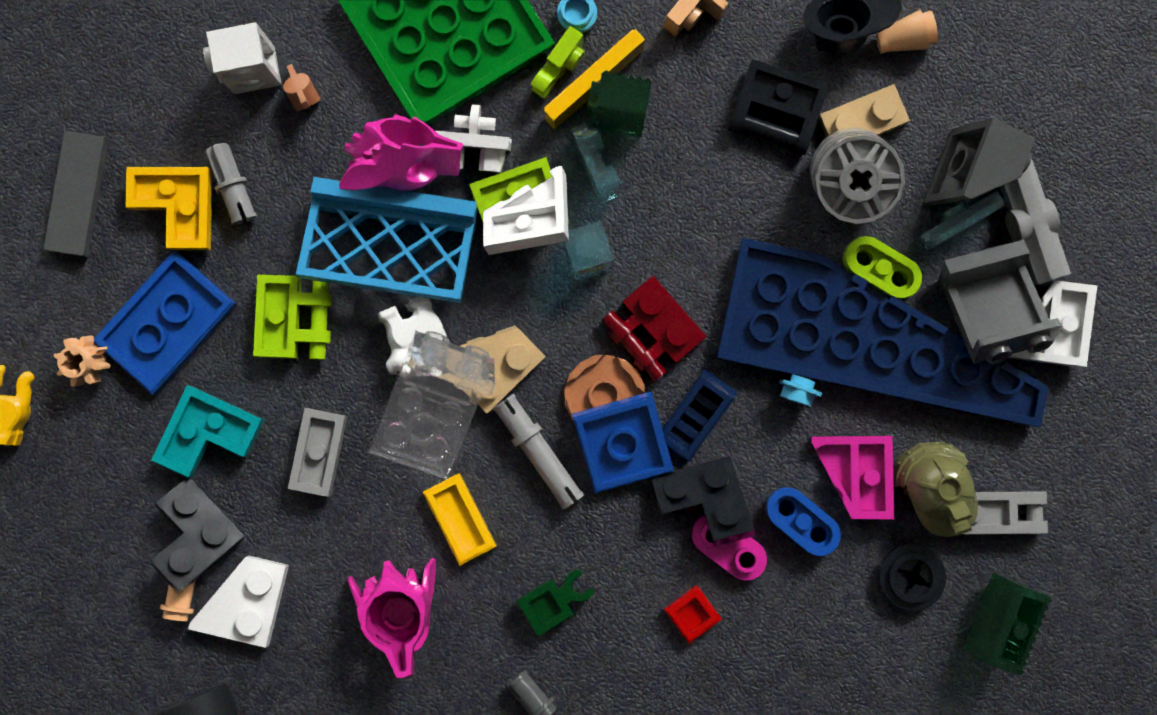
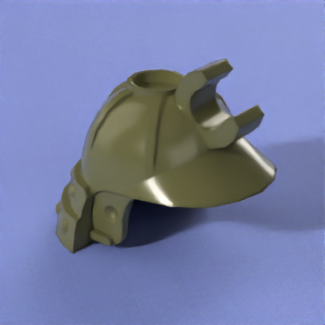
(938, 486)

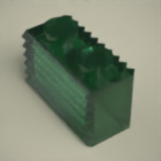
(619, 103)
(1006, 624)

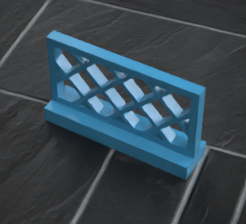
(392, 206)

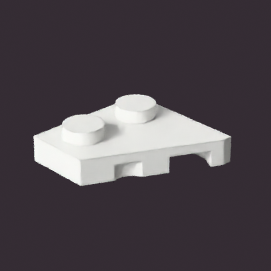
(529, 217)
(245, 603)

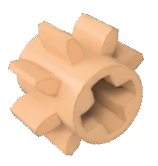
(92, 359)

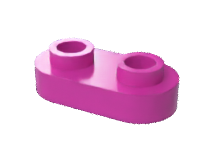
(728, 554)

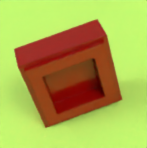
(692, 614)

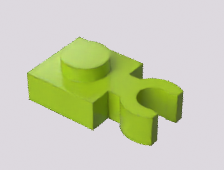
(564, 56)

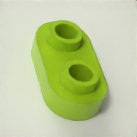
(881, 266)

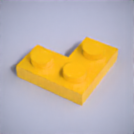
(184, 196)

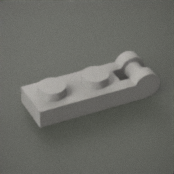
(1000, 513)

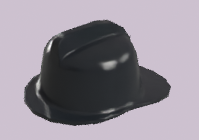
(845, 24)

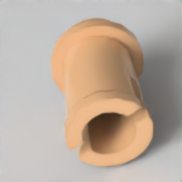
(178, 606)

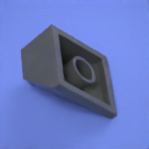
(979, 160)

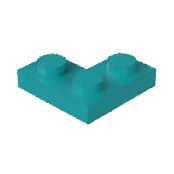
(202, 420)

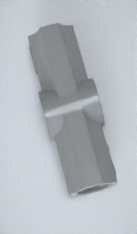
(1038, 223)

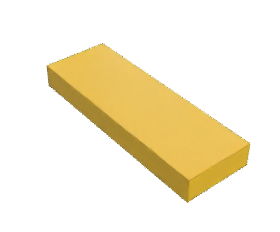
(578, 92)

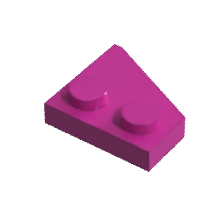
(860, 472)

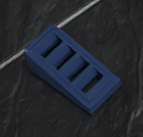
(717, 386)

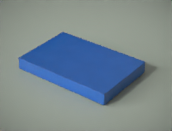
(165, 322)

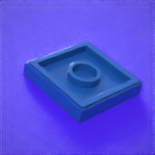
(622, 442)

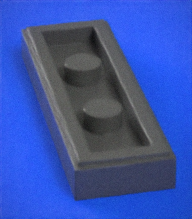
(76, 194)

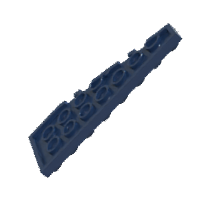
(826, 325)

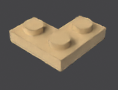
(875, 112)

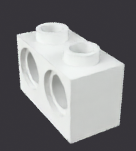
(242, 58)

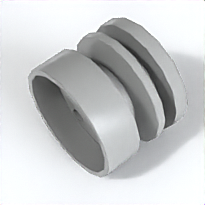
(863, 151)

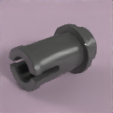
(530, 695)

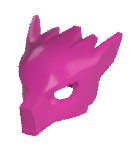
(391, 157)
(396, 613)

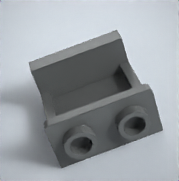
(997, 303)

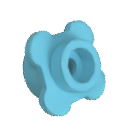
(799, 390)

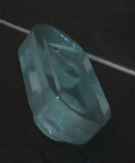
(589, 145)

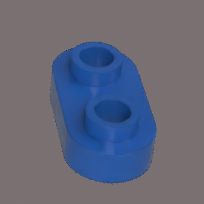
(801, 520)

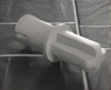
(230, 183)

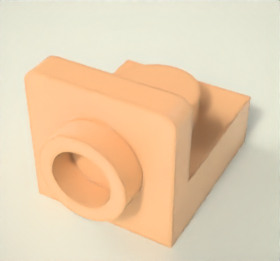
(688, 12)

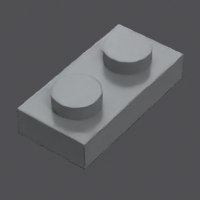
(317, 452)

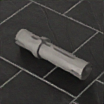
(528, 437)

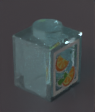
(588, 249)

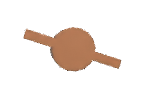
(300, 90)

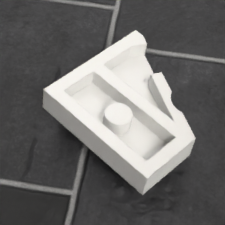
(1074, 308)

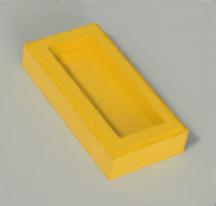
(459, 519)

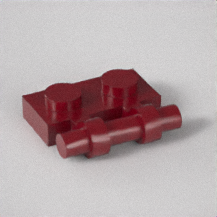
(663, 321)

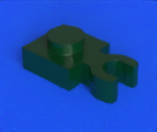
(548, 603)

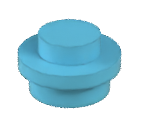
(577, 14)

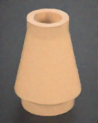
(909, 33)

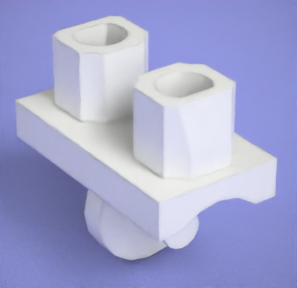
(491, 148)

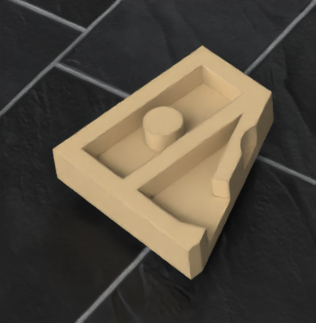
(513, 361)

